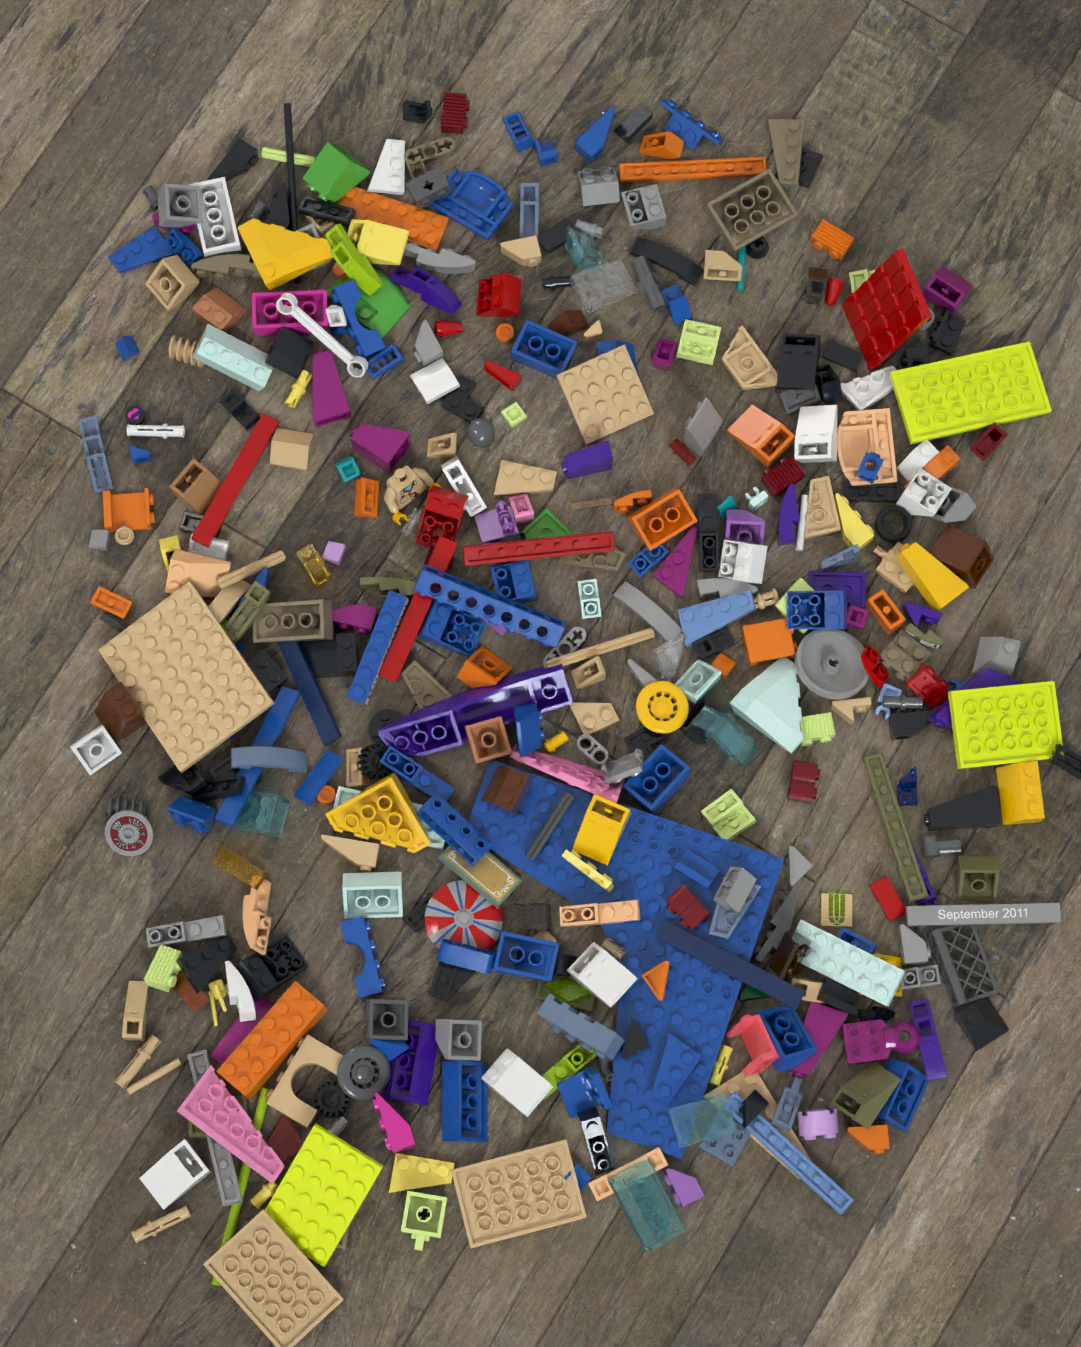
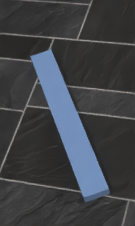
(793, 1158)

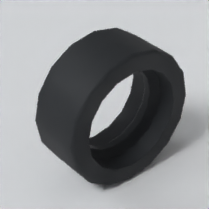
(900, 512)

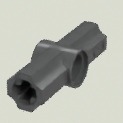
(648, 283)

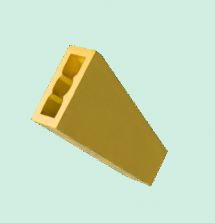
(930, 576)

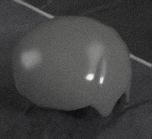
(480, 432)

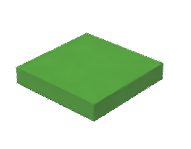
(545, 526)

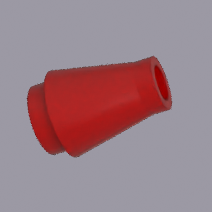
(833, 290)
(447, 328)

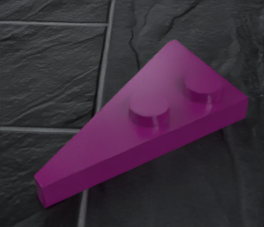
(675, 568)

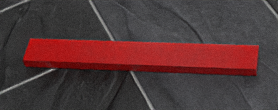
(235, 480)
(538, 548)
(415, 615)

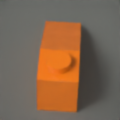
(941, 464)

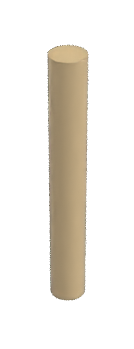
(154, 1076)

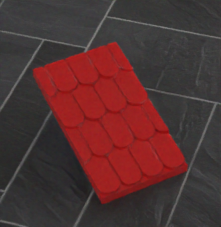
(886, 309)

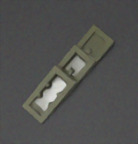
(385, 584)

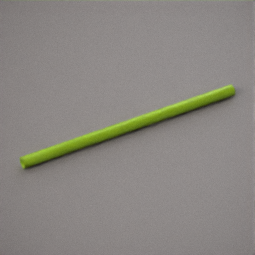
(244, 1175)

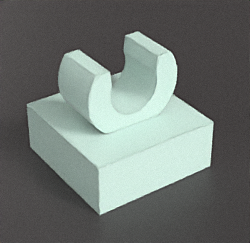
(756, 501)

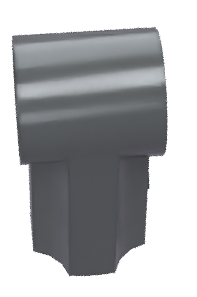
(935, 847)

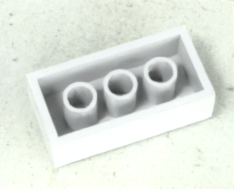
(218, 226)

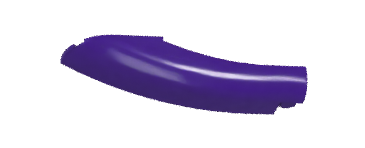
(444, 722)

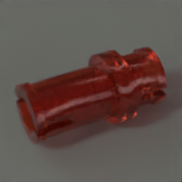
(680, 450)

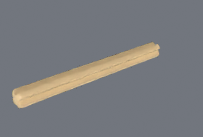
(602, 648)

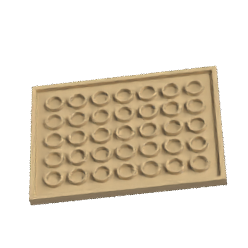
(186, 676)

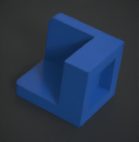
(546, 153)

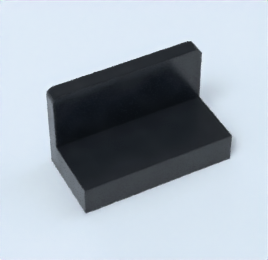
(838, 996)

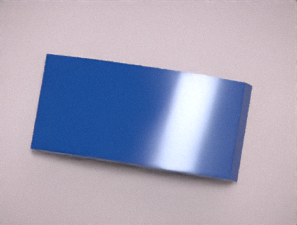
(182, 244)
(646, 559)

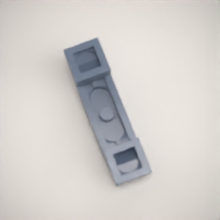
(269, 757)

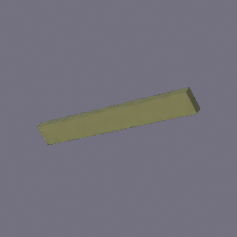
(895, 827)

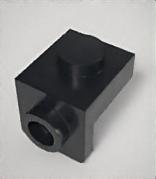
(416, 111)

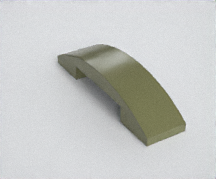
(247, 611)

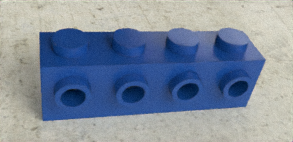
(454, 829)

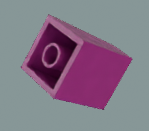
(380, 445)

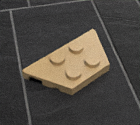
(748, 363)

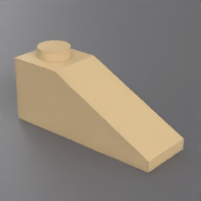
(357, 852)

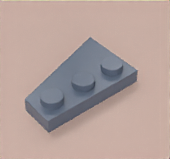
(726, 921)

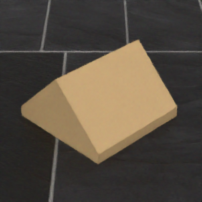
(291, 449)

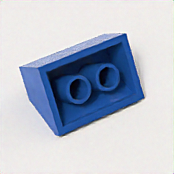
(543, 349)
(659, 780)
(787, 1036)
(906, 1096)

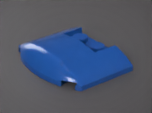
(474, 202)

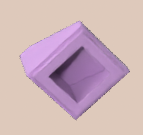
(334, 552)

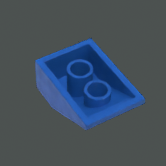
(525, 957)

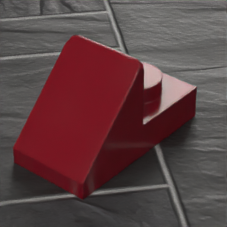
(989, 441)

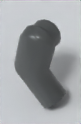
(604, 1069)

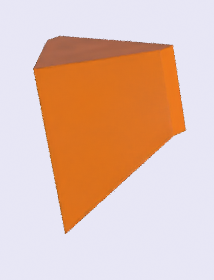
(657, 979)

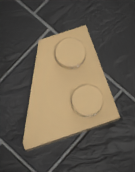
(593, 716)

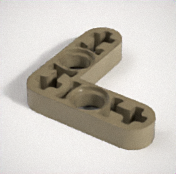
(418, 164)

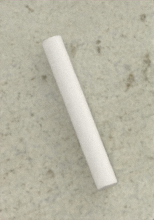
(802, 523)

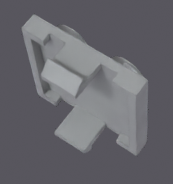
(623, 767)

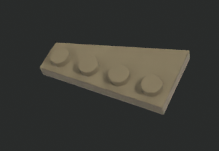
(787, 146)

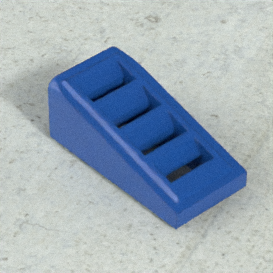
(521, 142)
(387, 366)

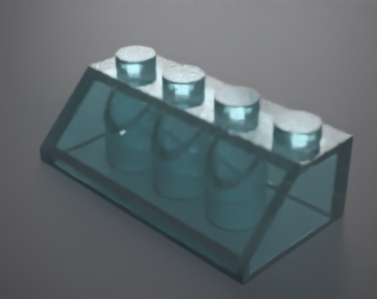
(647, 1205)

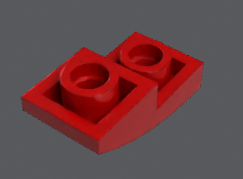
(870, 660)
(887, 897)

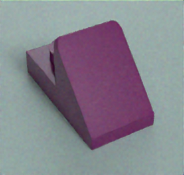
(664, 354)

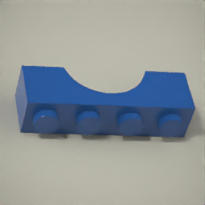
(366, 341)
(355, 933)

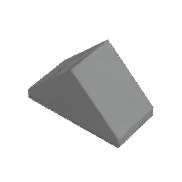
(797, 866)

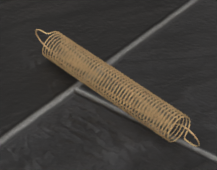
(594, 504)

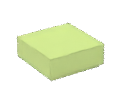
(513, 414)

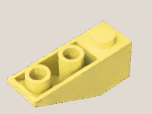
(852, 527)

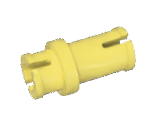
(264, 1194)

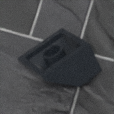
(981, 1024)

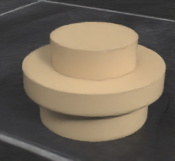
(124, 535)

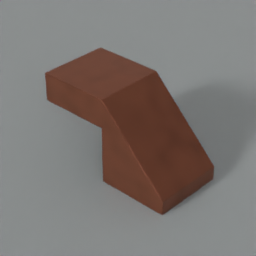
(188, 994)

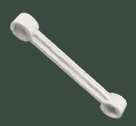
(322, 335)

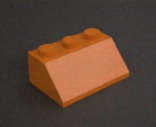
(662, 518)

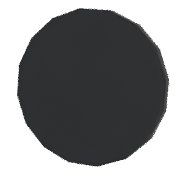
(757, 248)

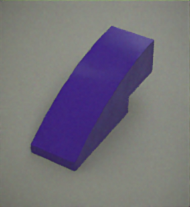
(788, 517)

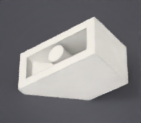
(917, 459)

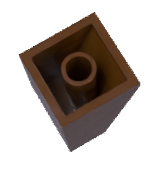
(962, 554)
(119, 713)
(507, 790)

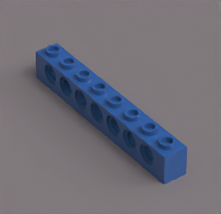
(501, 604)

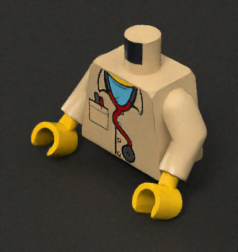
(404, 487)

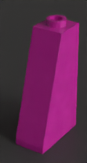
(328, 394)
(822, 1025)

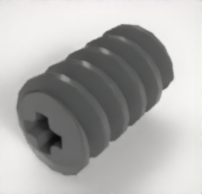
(116, 806)

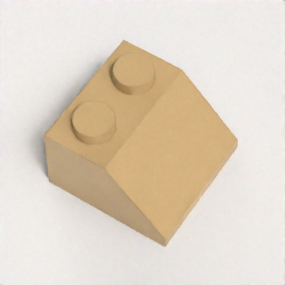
(172, 282)

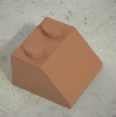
(218, 310)

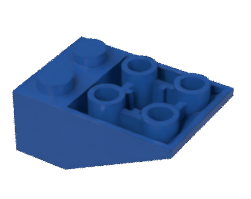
(817, 609)
(451, 629)
(192, 813)

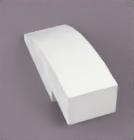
(239, 993)

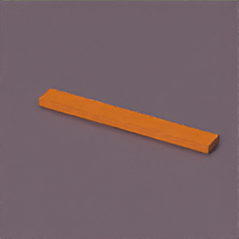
(691, 169)

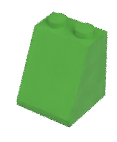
(334, 173)

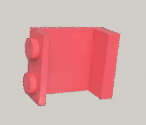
(757, 1043)

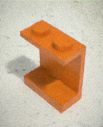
(128, 510)
(768, 641)

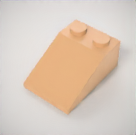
(198, 569)

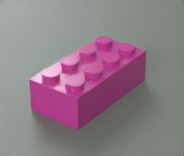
(268, 319)

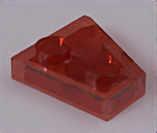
(285, 1140)

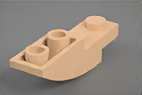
(599, 913)
(255, 920)

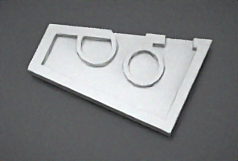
(390, 169)

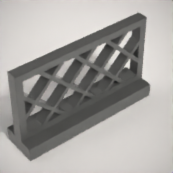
(949, 972)

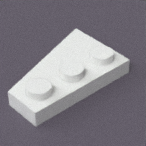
(868, 390)

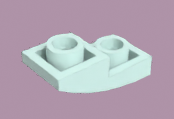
(589, 598)

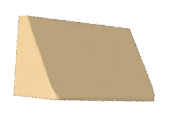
(354, 777)

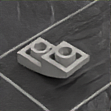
(920, 977)

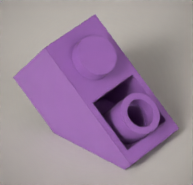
(685, 1187)

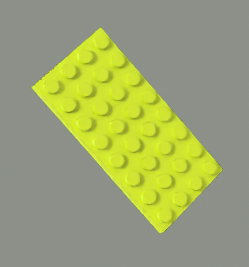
(970, 392)

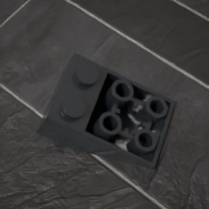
(798, 361)
(270, 971)

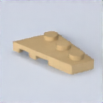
(522, 478)
(822, 511)

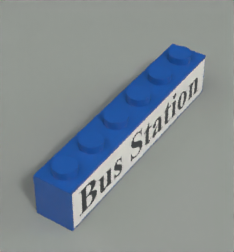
(377, 647)

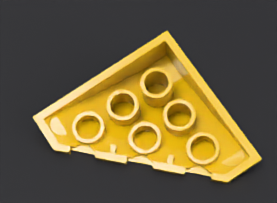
(281, 252)
(382, 814)

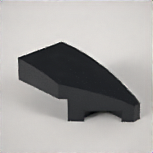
(876, 1013)
(752, 1107)

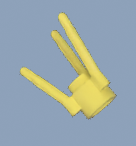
(217, 990)

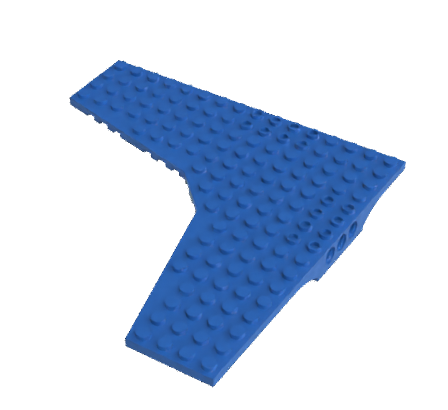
(642, 868)

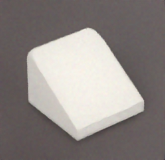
(335, 316)

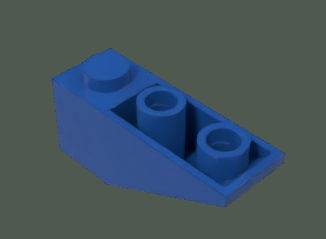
(593, 141)

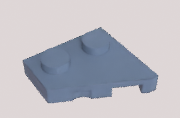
(844, 557)

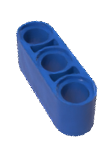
(466, 956)

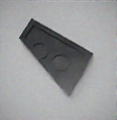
(205, 961)

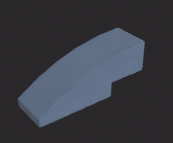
(529, 209)

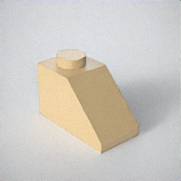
(523, 251)
(721, 266)

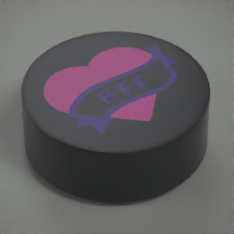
(135, 415)

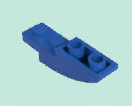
(414, 774)

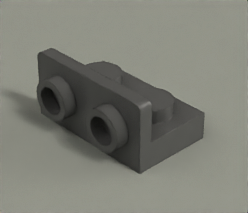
(794, 399)

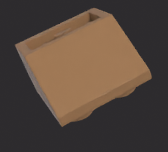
(195, 486)

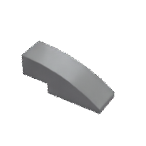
(722, 587)

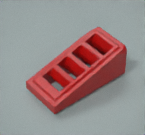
(504, 376)

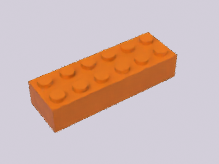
(272, 1040)

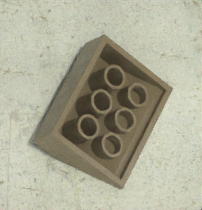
(750, 210)

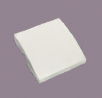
(434, 380)

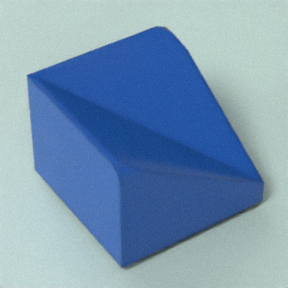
(581, 1175)

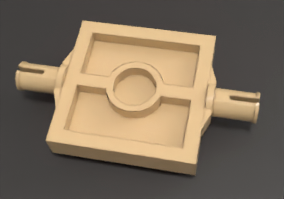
(892, 570)

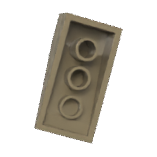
(294, 622)

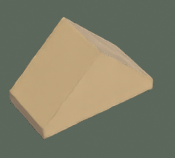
(442, 446)
(589, 673)

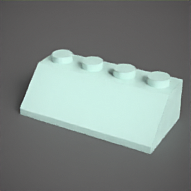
(233, 358)

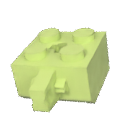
(431, 1226)

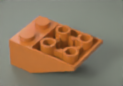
(761, 435)

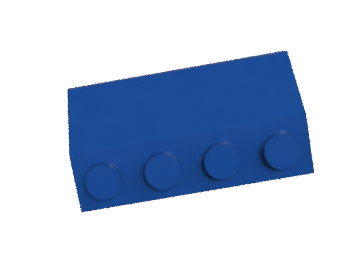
(464, 1102)

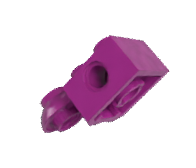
(874, 1040)

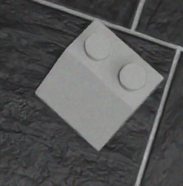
(179, 205)
(459, 1039)

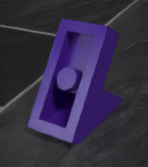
(916, 612)

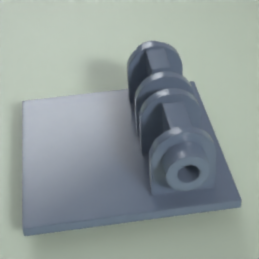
(727, 1147)

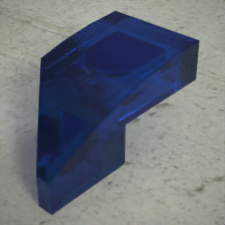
(908, 789)

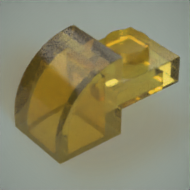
(313, 564)

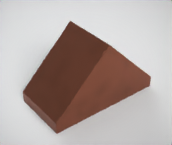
(568, 322)

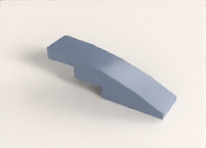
(95, 454)

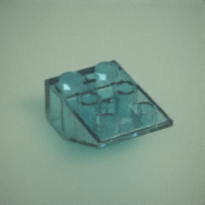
(263, 815)
(702, 1120)

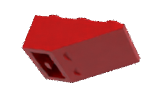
(441, 516)

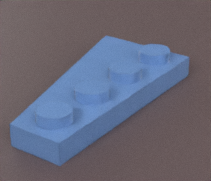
(713, 615)

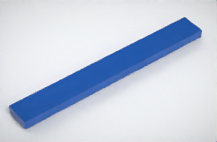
(267, 737)

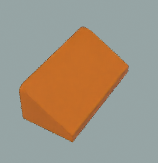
(366, 498)

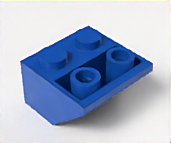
(515, 581)

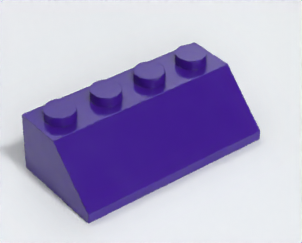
(413, 1069)

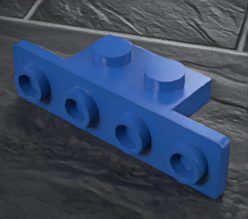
(687, 128)

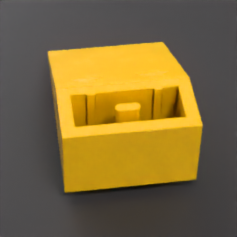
(601, 829)

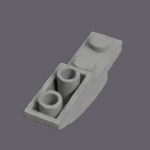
(445, 262)
(186, 932)

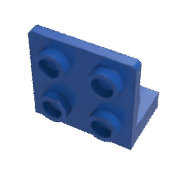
(583, 1092)

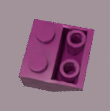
(946, 290)

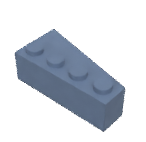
(580, 1028)

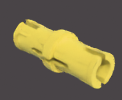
(298, 389)
(720, 1065)

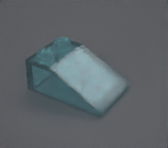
(582, 249)

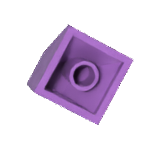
(744, 527)

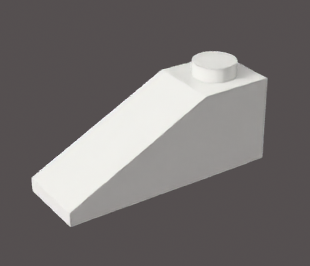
(463, 484)

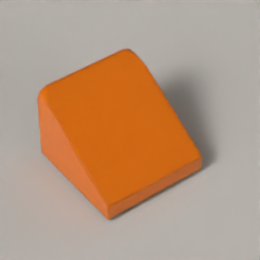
(723, 664)

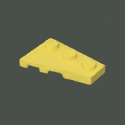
(419, 1172)

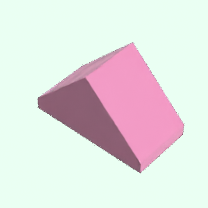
(521, 509)

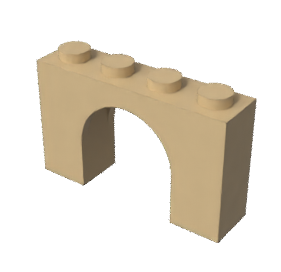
(283, 1098)

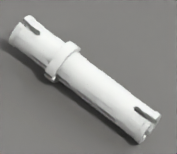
(156, 430)

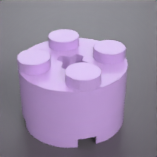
(818, 1122)

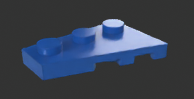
(142, 250)

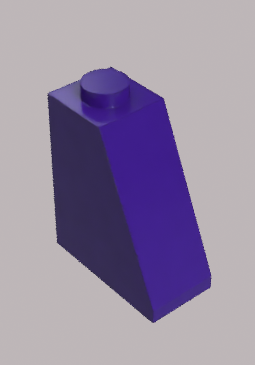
(588, 461)

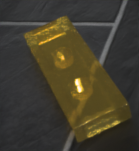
(239, 868)

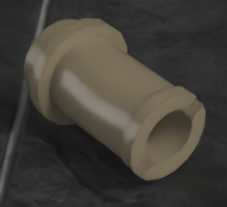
(615, 950)

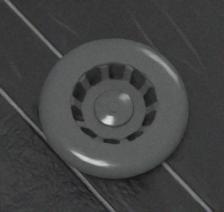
(363, 1072)

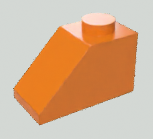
(662, 145)
(871, 1139)

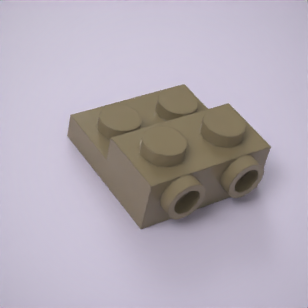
(904, 656)

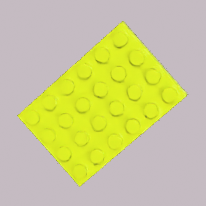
(1005, 724)
(322, 1193)

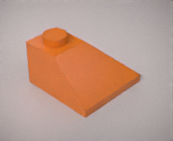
(483, 669)

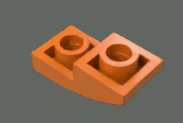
(625, 503)

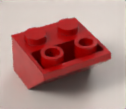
(499, 296)

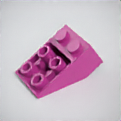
(397, 1129)

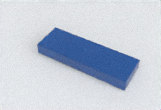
(318, 777)

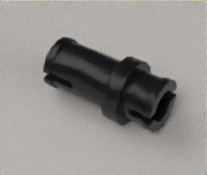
(556, 282)

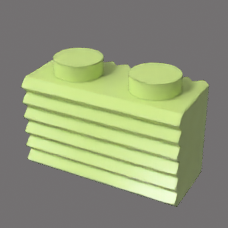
(817, 728)
(163, 969)

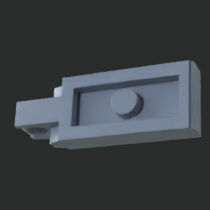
(788, 1105)

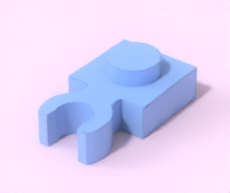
(887, 690)

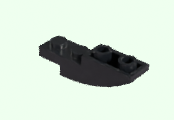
(708, 532)

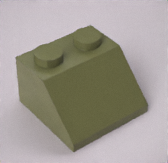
(977, 878)

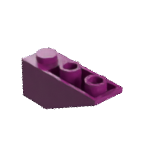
(355, 617)

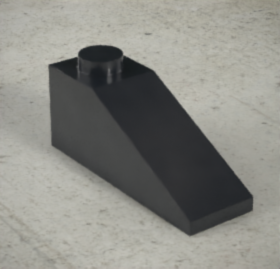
(236, 161)

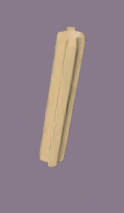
(251, 569)

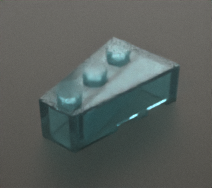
(727, 735)

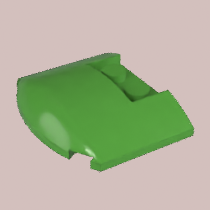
(382, 308)

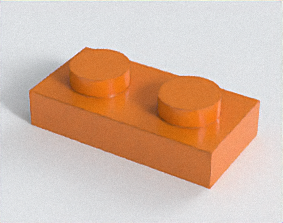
(111, 603)

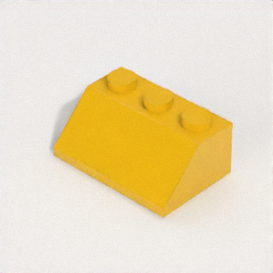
(1020, 793)

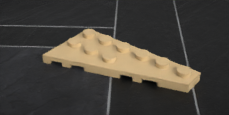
(744, 1087)

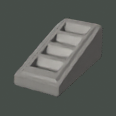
(640, 674)

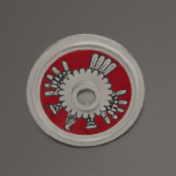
(129, 833)

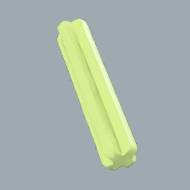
(280, 155)

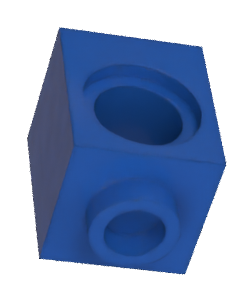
(869, 475)

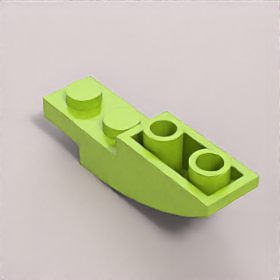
(351, 262)
(568, 1066)

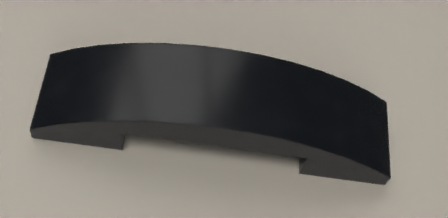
(668, 259)

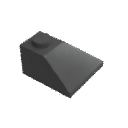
(386, 1019)

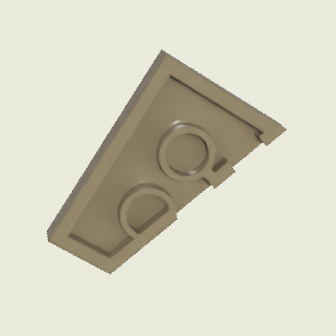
(423, 686)

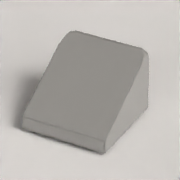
(100, 539)

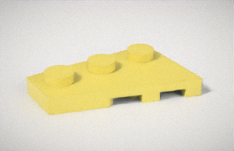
(589, 870)

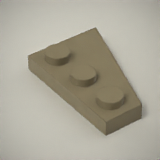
(605, 560)

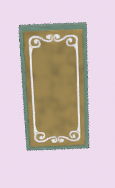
(487, 877)

